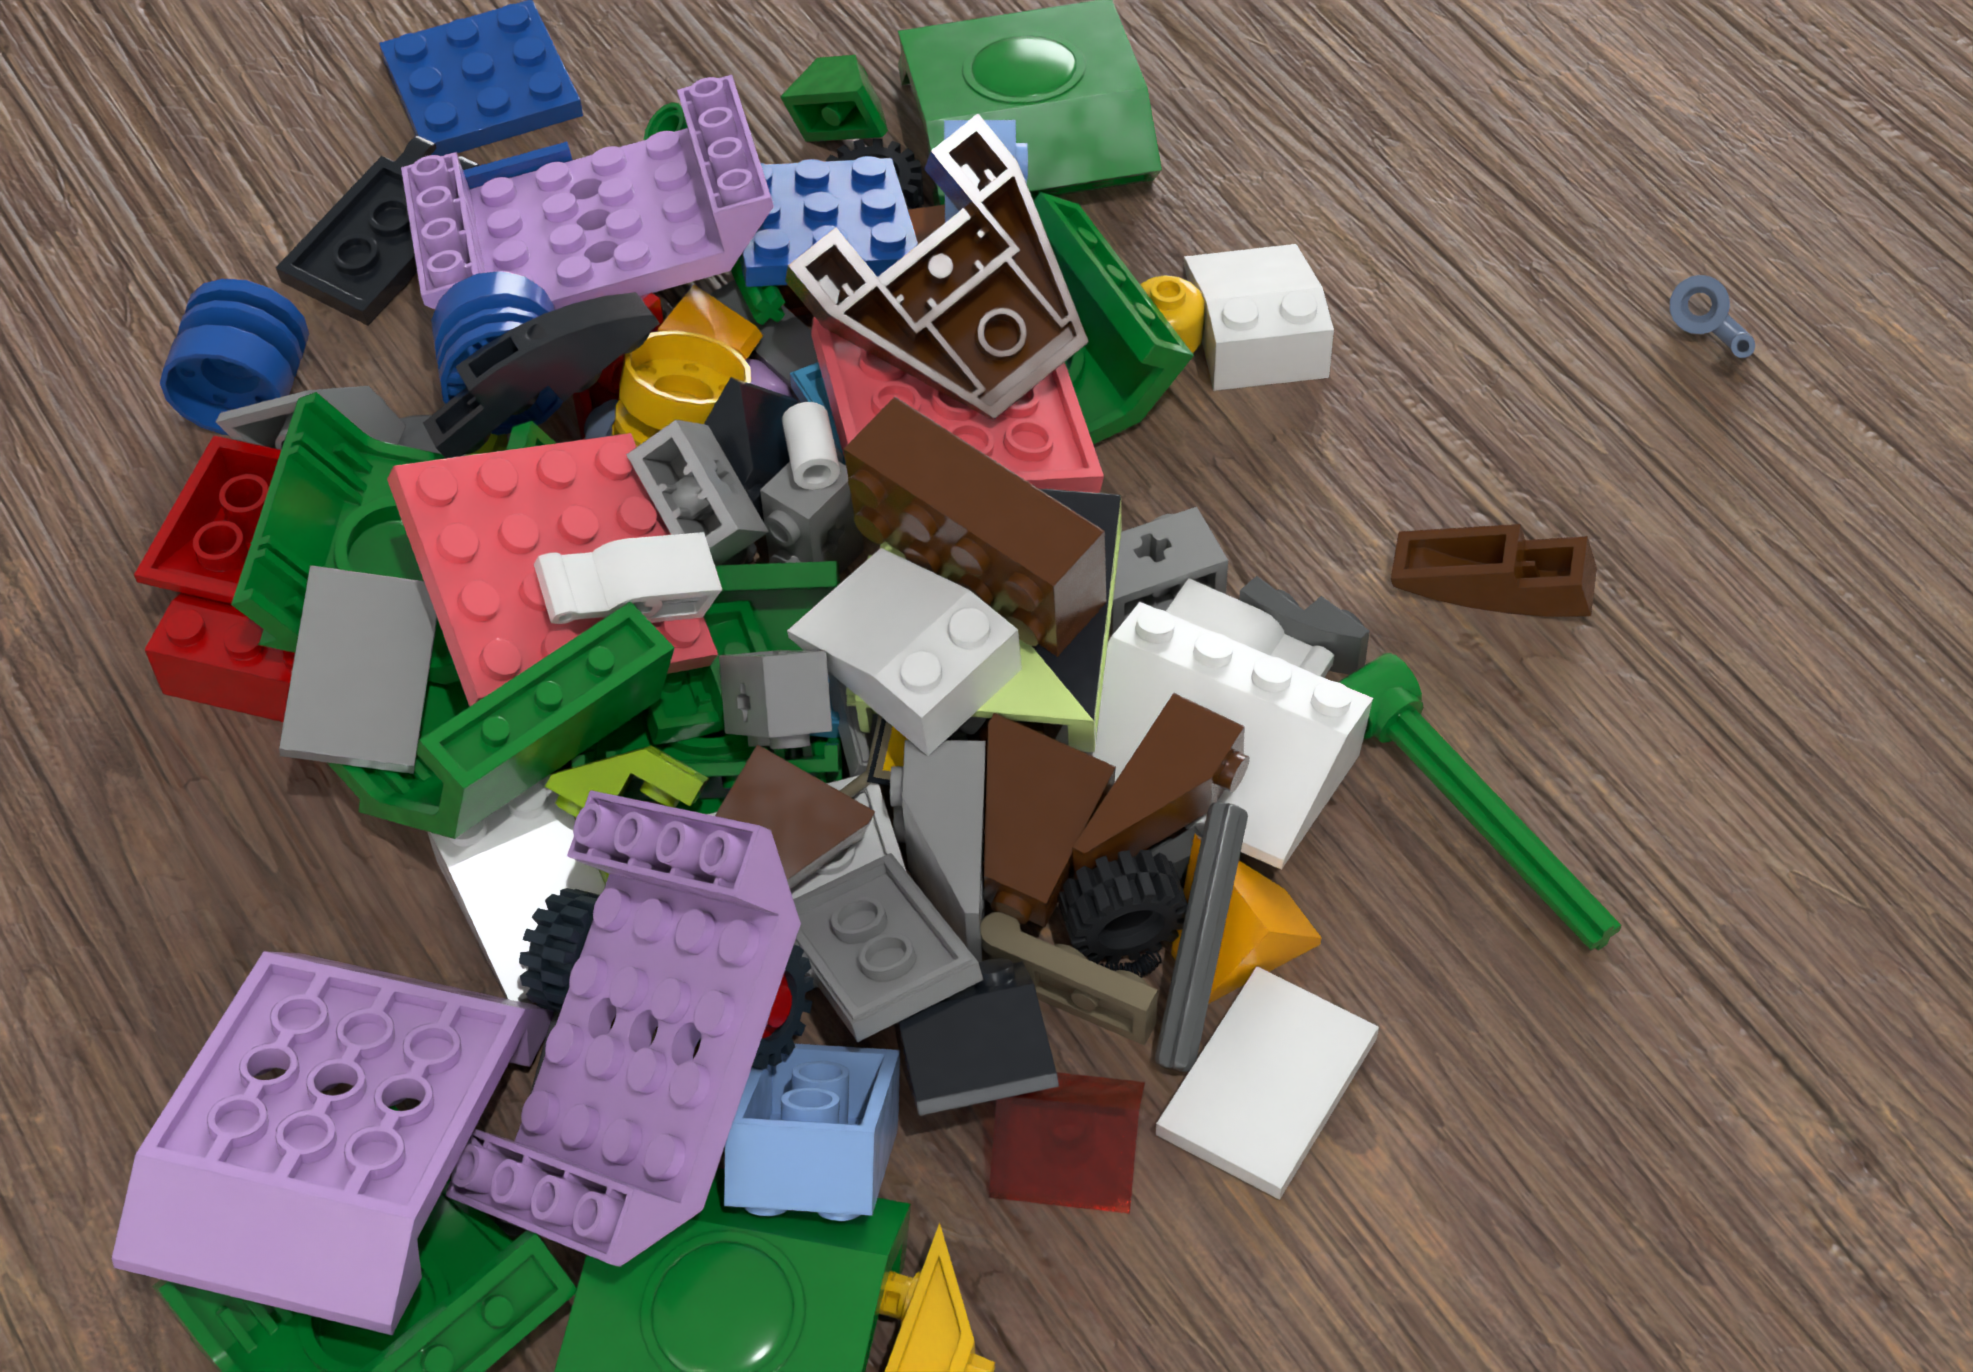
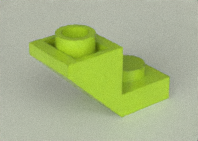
(663, 776)

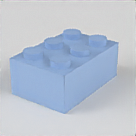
(814, 1132)

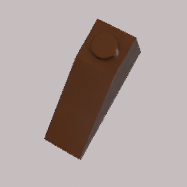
(1166, 783)

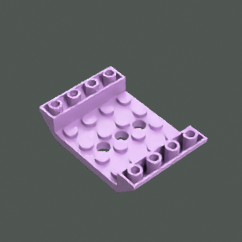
(601, 222)
(624, 1128)
(308, 1191)

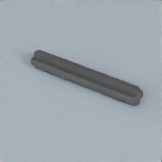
(1201, 937)

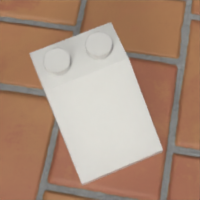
(1262, 317)
(912, 646)
(507, 871)

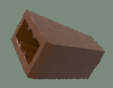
(1035, 812)
(804, 814)

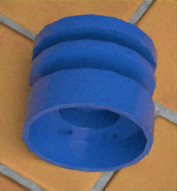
(478, 313)
(232, 350)

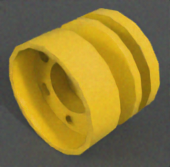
(672, 380)

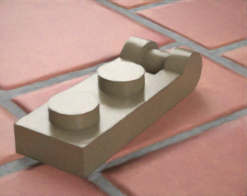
(1072, 983)

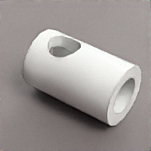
(810, 446)

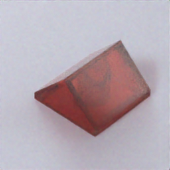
(1069, 1144)

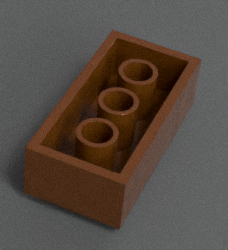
(976, 525)

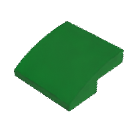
(693, 698)

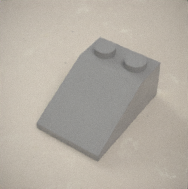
(942, 821)

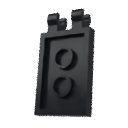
(364, 243)

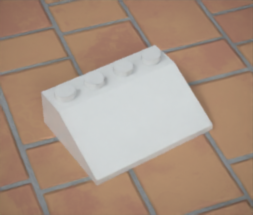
(1296, 723)

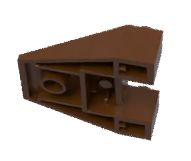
(971, 304)

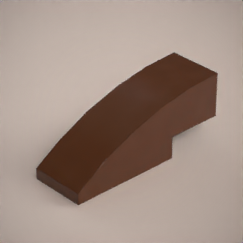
(1497, 570)

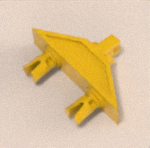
(932, 1317)

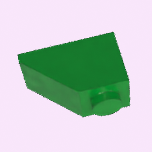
(835, 101)

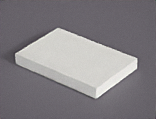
(1267, 1082)

